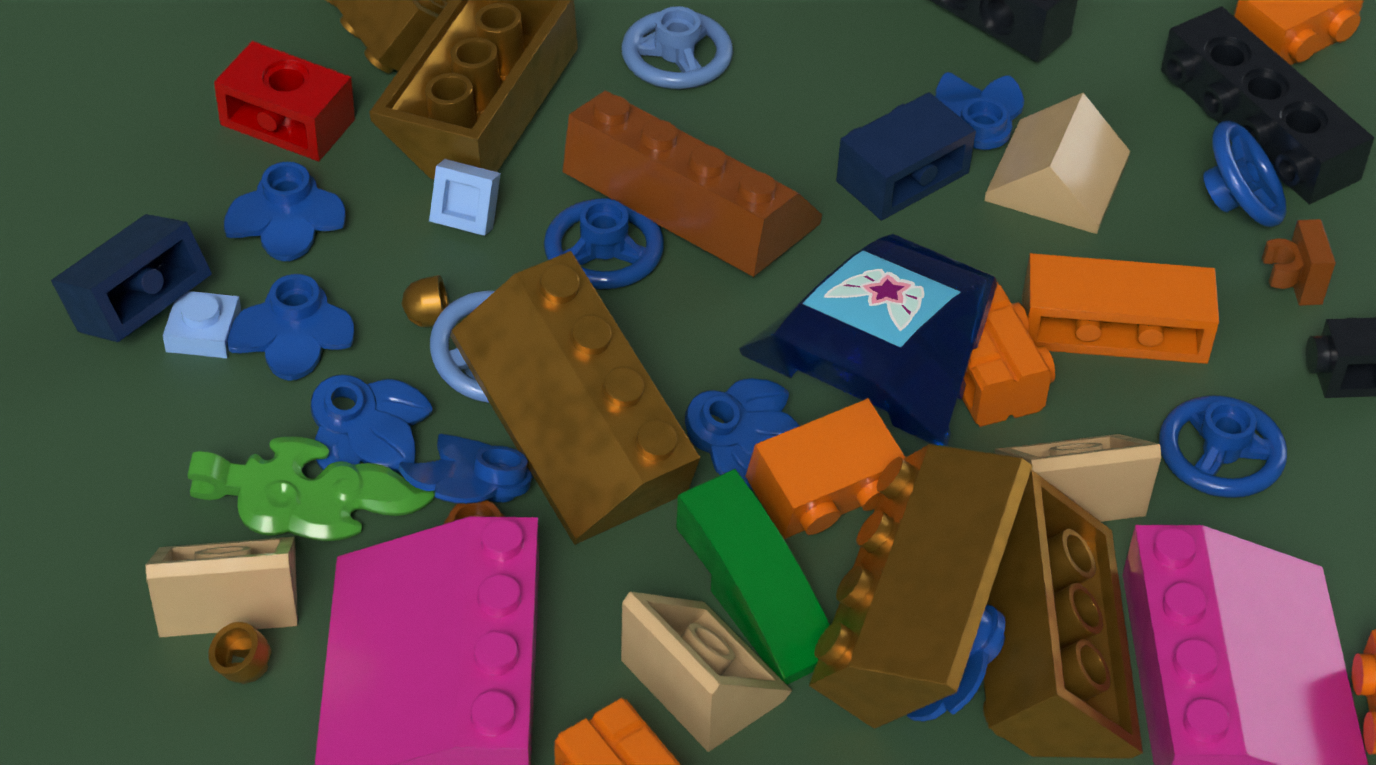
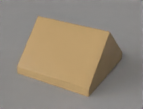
(1061, 165)
(1101, 474)
(223, 583)
(697, 666)

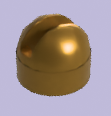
(425, 300)
(244, 642)

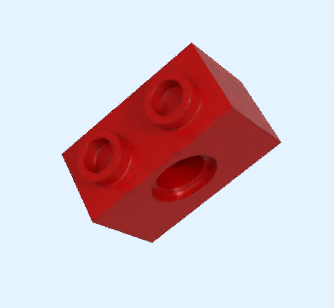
(285, 100)

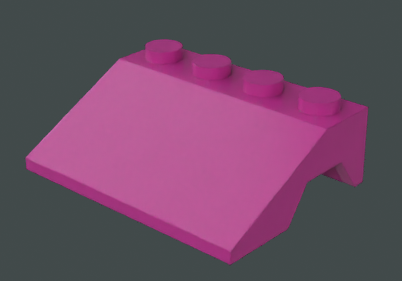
(434, 648)
(1236, 653)

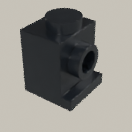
(1344, 357)

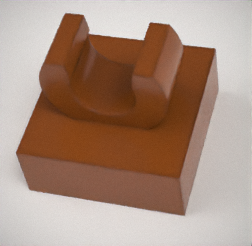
(1303, 262)

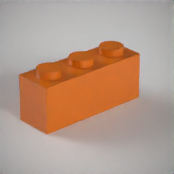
(1121, 308)

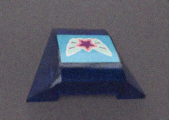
(889, 330)

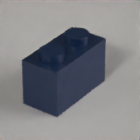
(905, 155)
(131, 277)

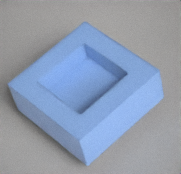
(464, 197)
(201, 324)

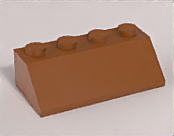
(684, 184)

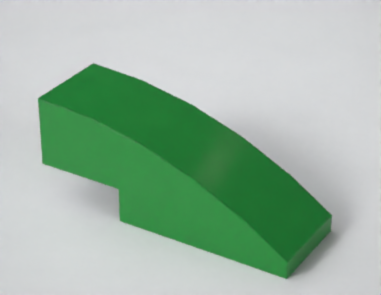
(753, 573)

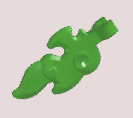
(280, 499)

